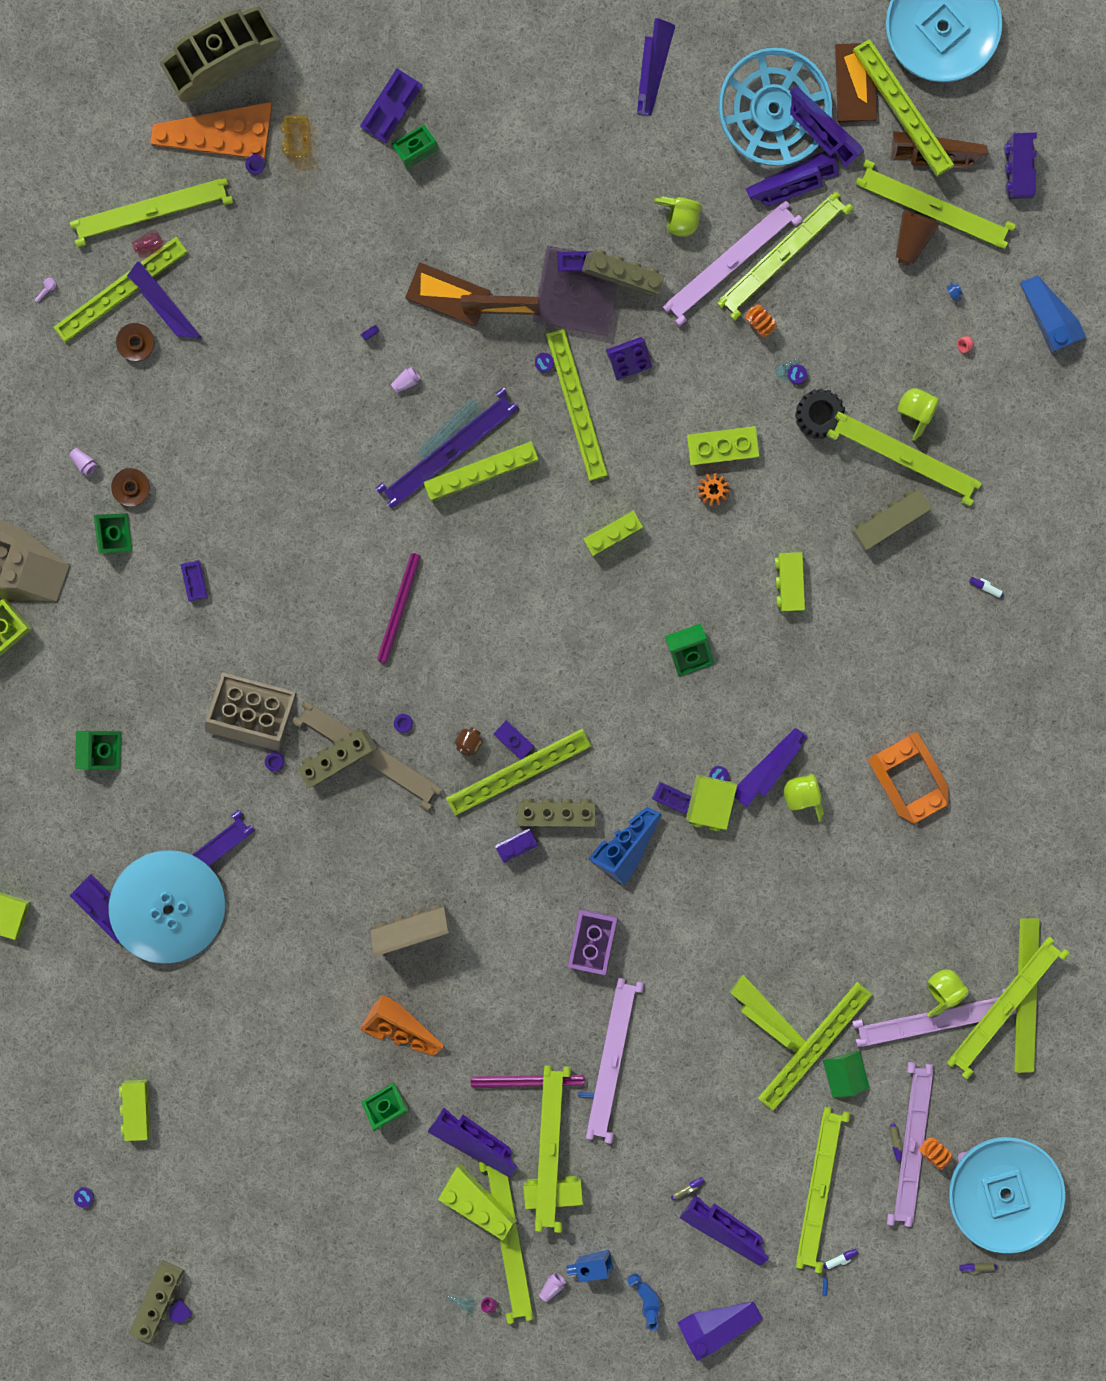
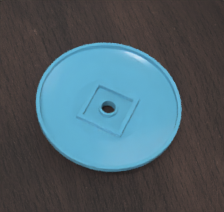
(948, 54)
(165, 880)
(1014, 1221)

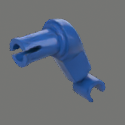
(650, 1299)

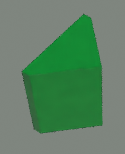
(415, 146)
(112, 533)
(846, 1074)
(384, 1106)

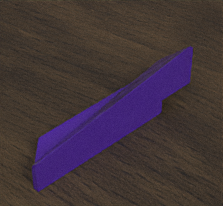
(653, 64)
(823, 127)
(795, 180)
(162, 302)
(770, 768)
(473, 1141)
(725, 1229)

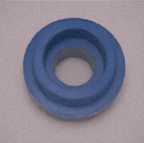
(955, 291)

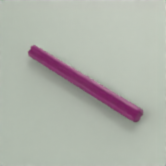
(398, 607)
(521, 1081)

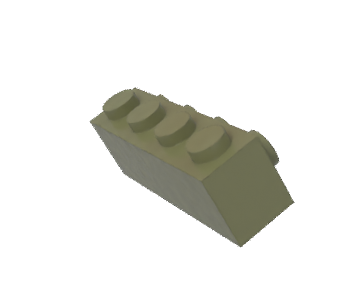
(622, 273)
(892, 519)
(336, 758)
(556, 813)
(156, 1300)

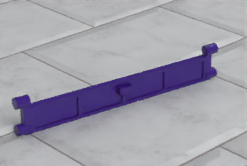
(449, 450)
(224, 841)

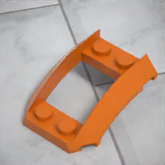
(897, 755)

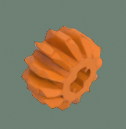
(761, 320)
(706, 489)
(936, 1153)

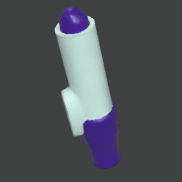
(985, 585)
(842, 1259)

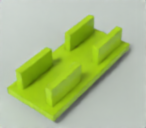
(723, 445)

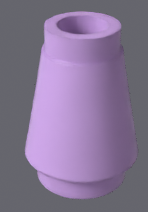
(406, 379)
(83, 462)
(553, 1285)

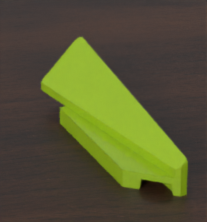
(765, 1015)

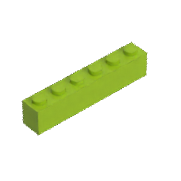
(481, 471)

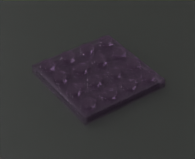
(574, 298)

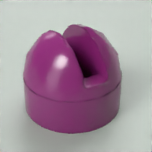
(486, 1308)

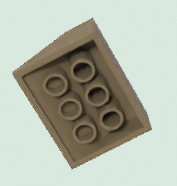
(250, 711)
(410, 930)

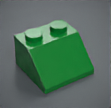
(689, 650)
(98, 750)

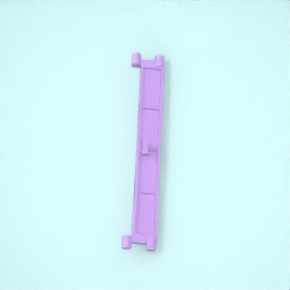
(730, 261)
(921, 1023)
(611, 1059)
(912, 1142)

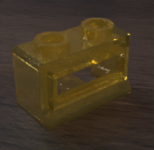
(303, 120)

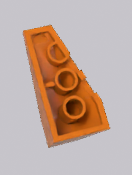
(393, 1021)

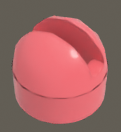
(961, 344)

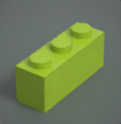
(613, 533)
(790, 582)
(135, 1110)
(567, 1193)

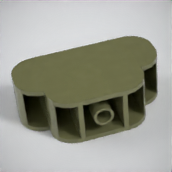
(219, 52)

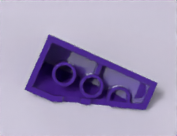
(714, 1328)

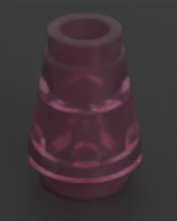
(147, 242)

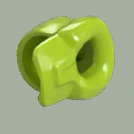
(683, 215)
(918, 406)
(803, 793)
(947, 990)

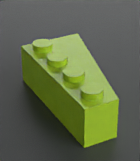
(471, 1200)

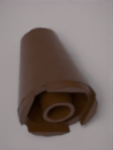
(913, 236)

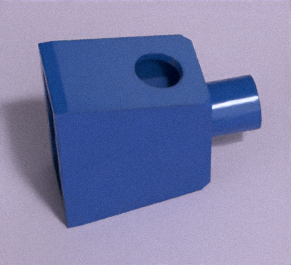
(591, 1266)

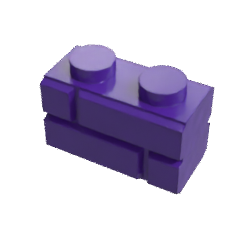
(516, 845)

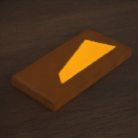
(853, 86)
(443, 293)
(501, 305)

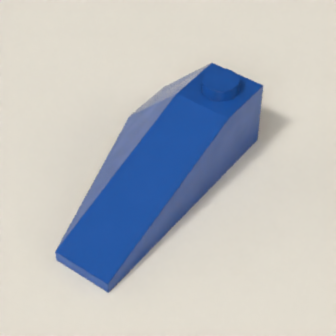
(1053, 317)
(623, 853)

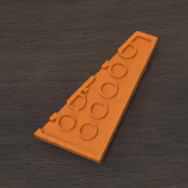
(226, 132)

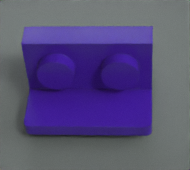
(629, 358)

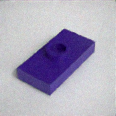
(571, 261)
(194, 580)
(513, 740)
(672, 798)

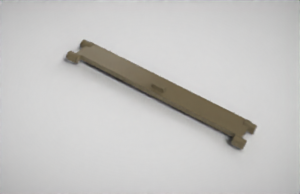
(378, 759)

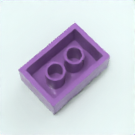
(592, 941)

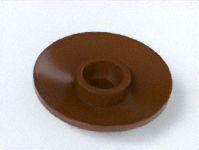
(133, 332)
(121, 483)

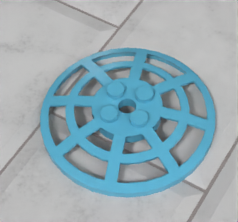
(769, 94)

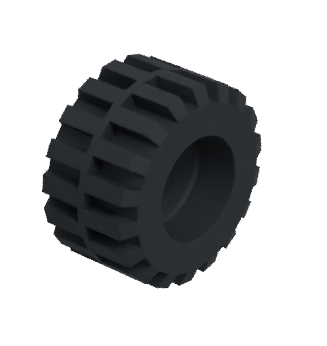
(803, 407)

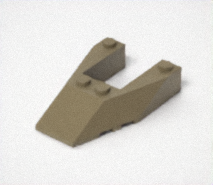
(28, 567)

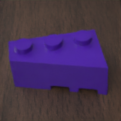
(1020, 166)

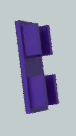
(391, 105)
(95, 902)

